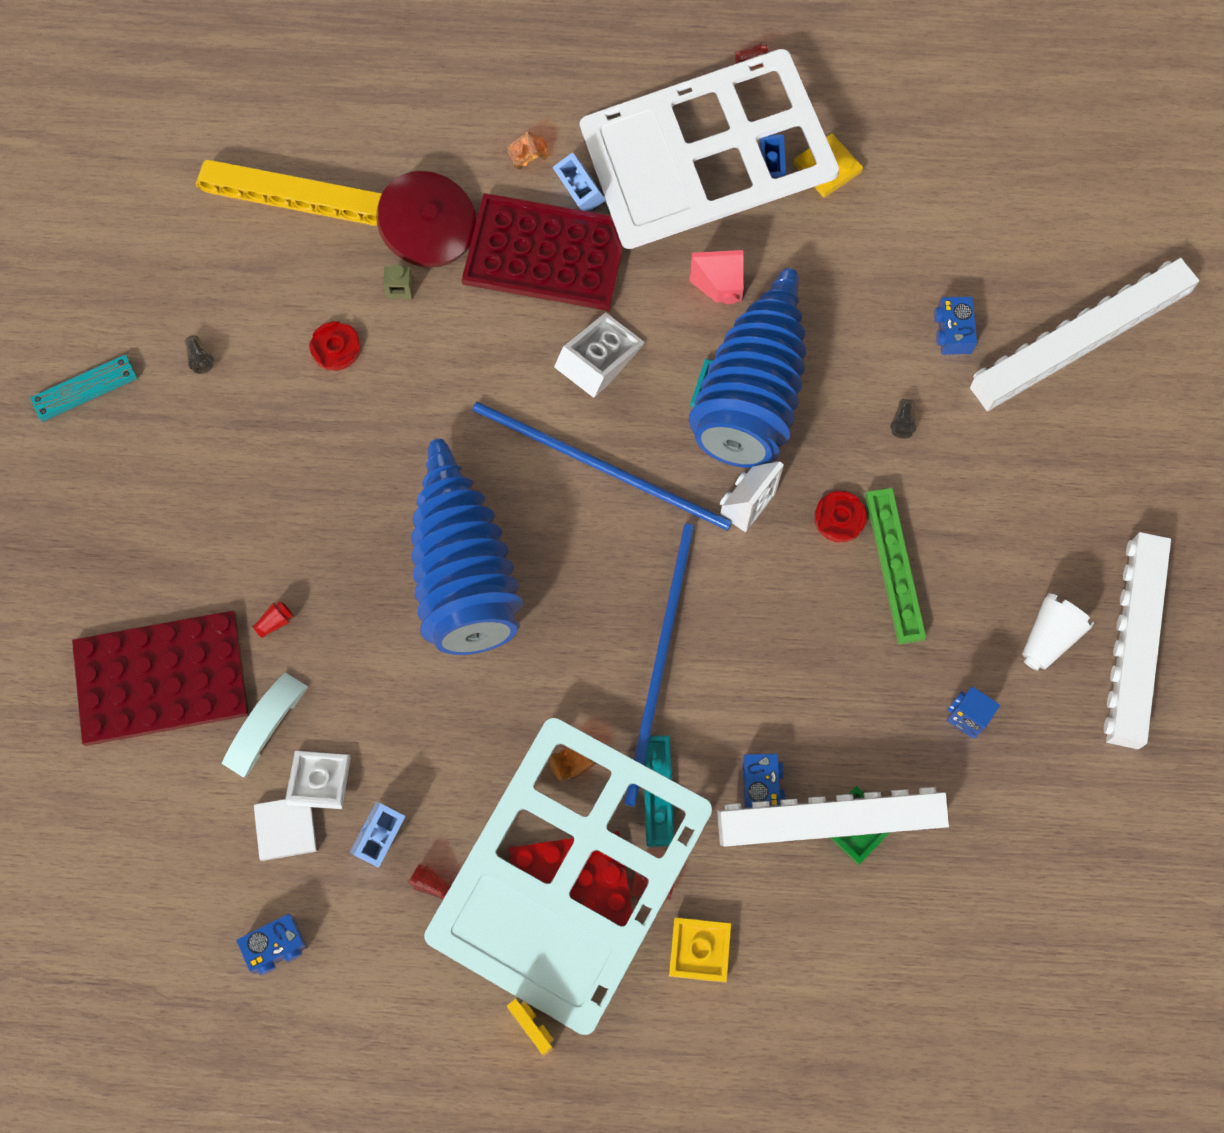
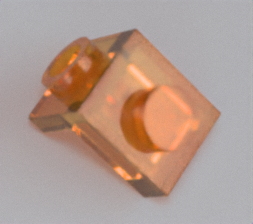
(526, 149)
(569, 764)

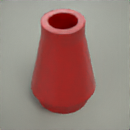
(274, 618)

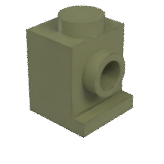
(398, 276)

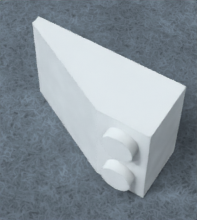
(598, 354)
(751, 495)

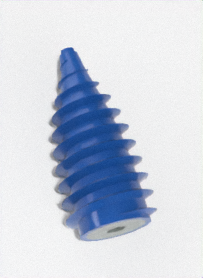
(754, 381)
(460, 563)

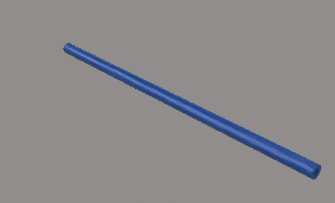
(602, 466)
(661, 655)

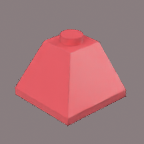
(718, 275)

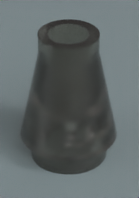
(198, 356)
(904, 422)

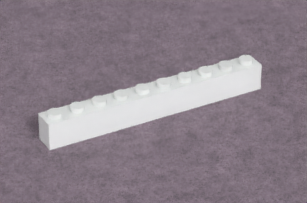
(1083, 334)

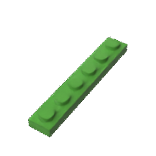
(895, 566)

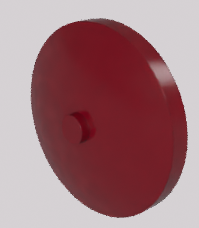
(425, 219)

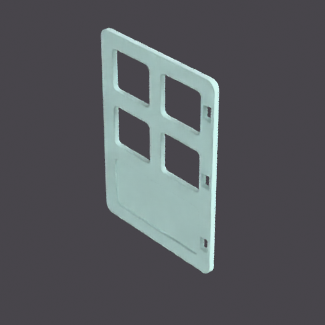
(532, 932)

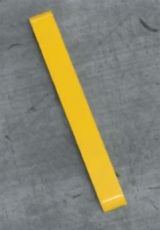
(288, 192)

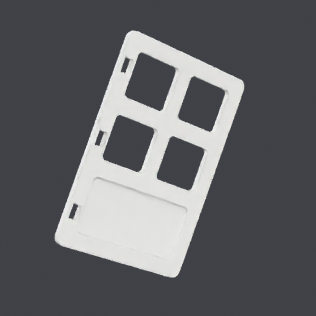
(650, 167)

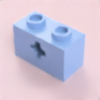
(579, 183)
(377, 834)

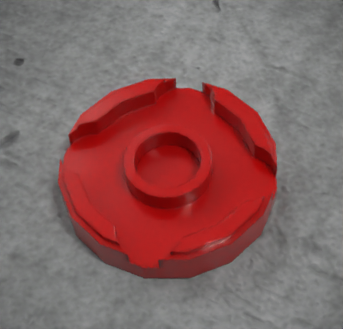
(335, 346)
(840, 516)

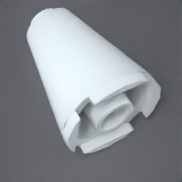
(1054, 632)

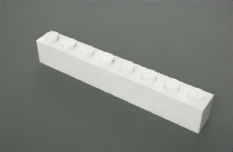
(1138, 641)
(832, 818)

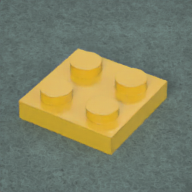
(847, 164)
(700, 950)
(524, 1016)

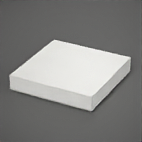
(318, 779)
(284, 830)

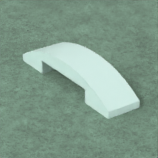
(262, 723)

